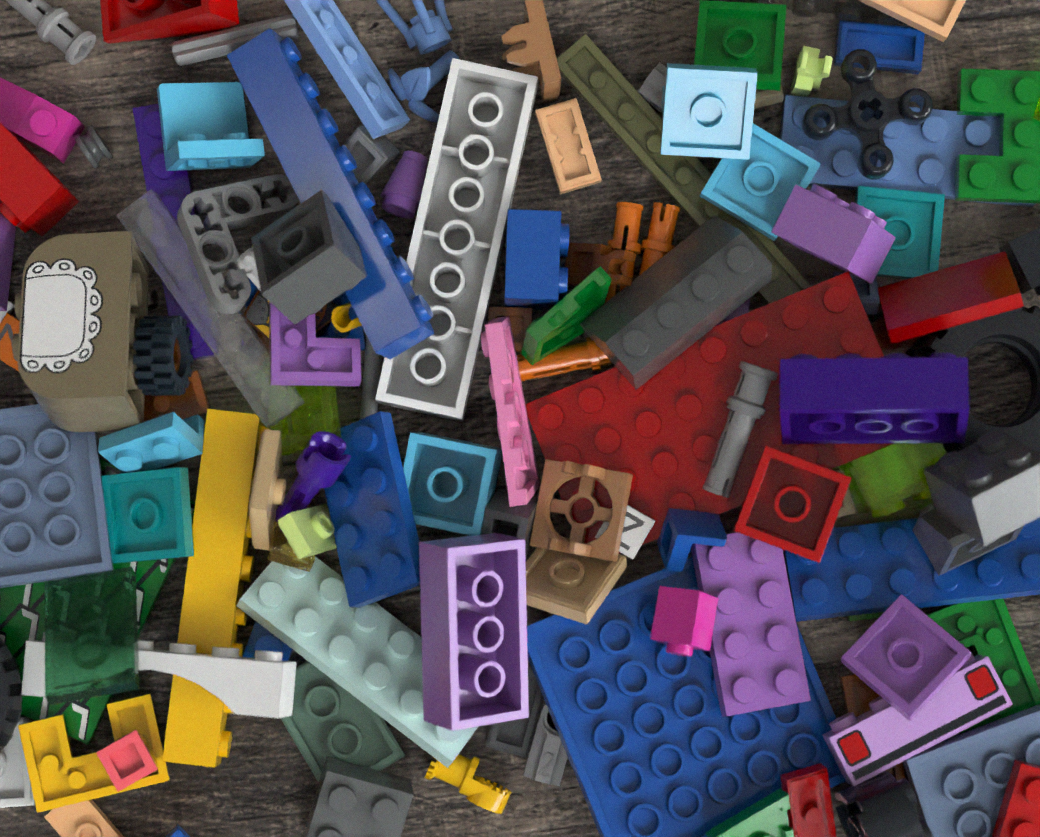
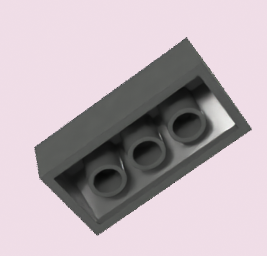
(678, 300)

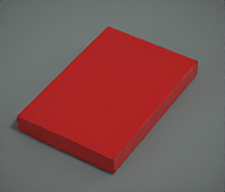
(949, 297)

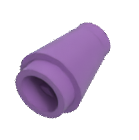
(405, 186)

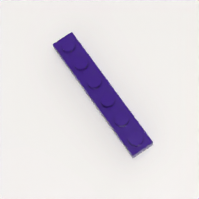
(172, 189)

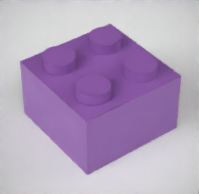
(835, 231)

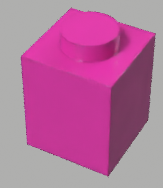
(684, 620)

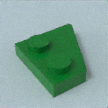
(563, 321)

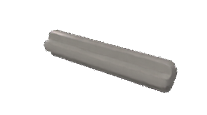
(225, 41)

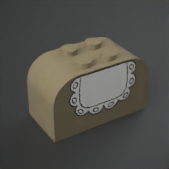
(80, 328)

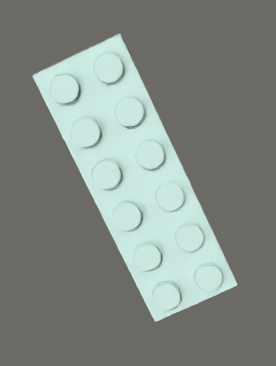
(354, 646)

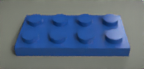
(373, 514)

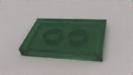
(91, 636)

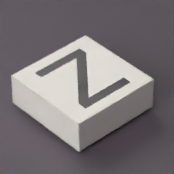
(634, 531)

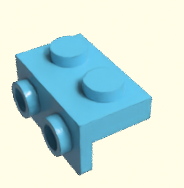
(154, 443)

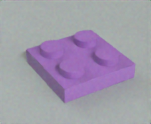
(905, 657)

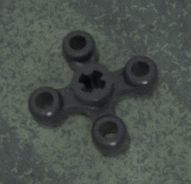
(863, 96)

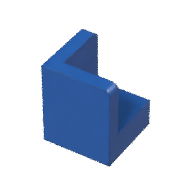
(686, 528)

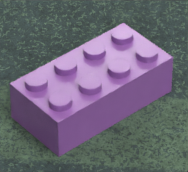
(474, 630)

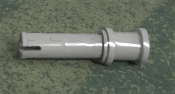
(55, 26)
(744, 409)

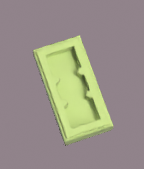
(309, 531)

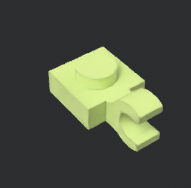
(809, 71)

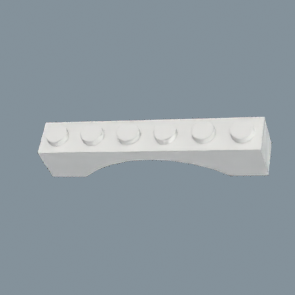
(244, 684)

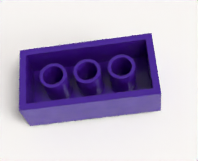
(874, 399)

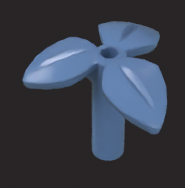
(418, 81)

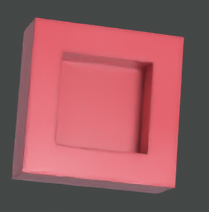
(127, 760)

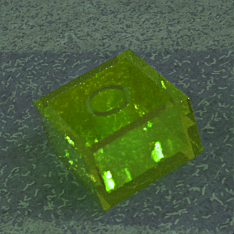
(891, 475)

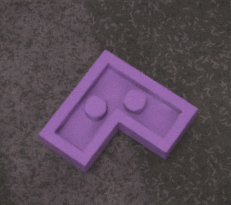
(307, 360)

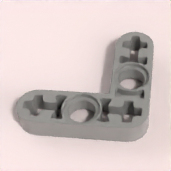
(217, 224)

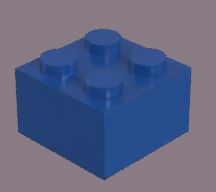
(533, 259)

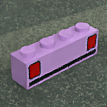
(885, 738)

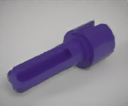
(318, 468)

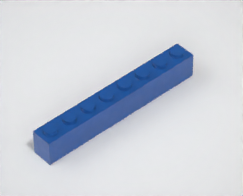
(316, 161)

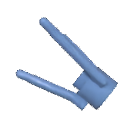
(427, 30)

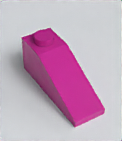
(38, 121)

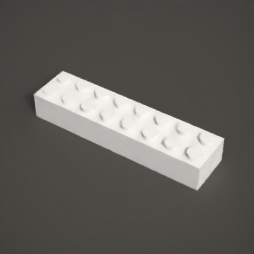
(461, 234)

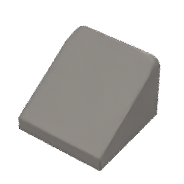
(369, 153)

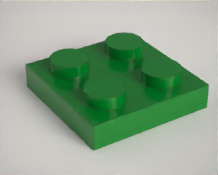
(742, 37)

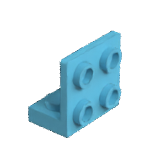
(206, 127)

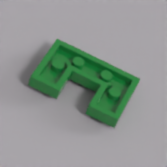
(1016, 171)
(992, 634)

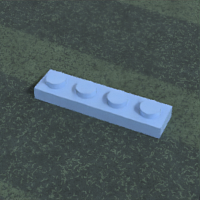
(350, 65)

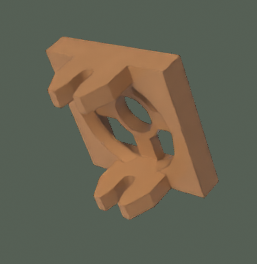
(535, 50)
(615, 482)

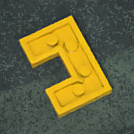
(65, 780)

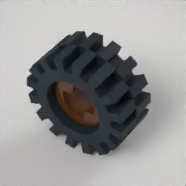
(163, 355)

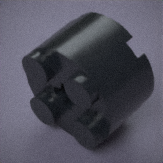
(880, 809)

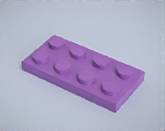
(755, 626)

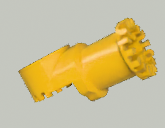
(476, 789)

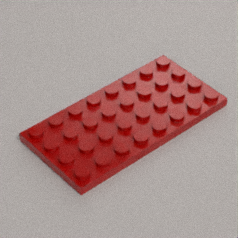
(676, 418)

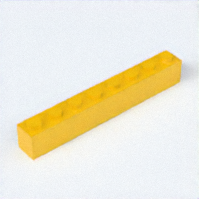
(214, 582)

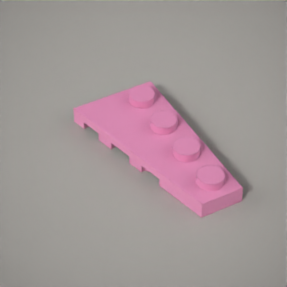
(511, 409)

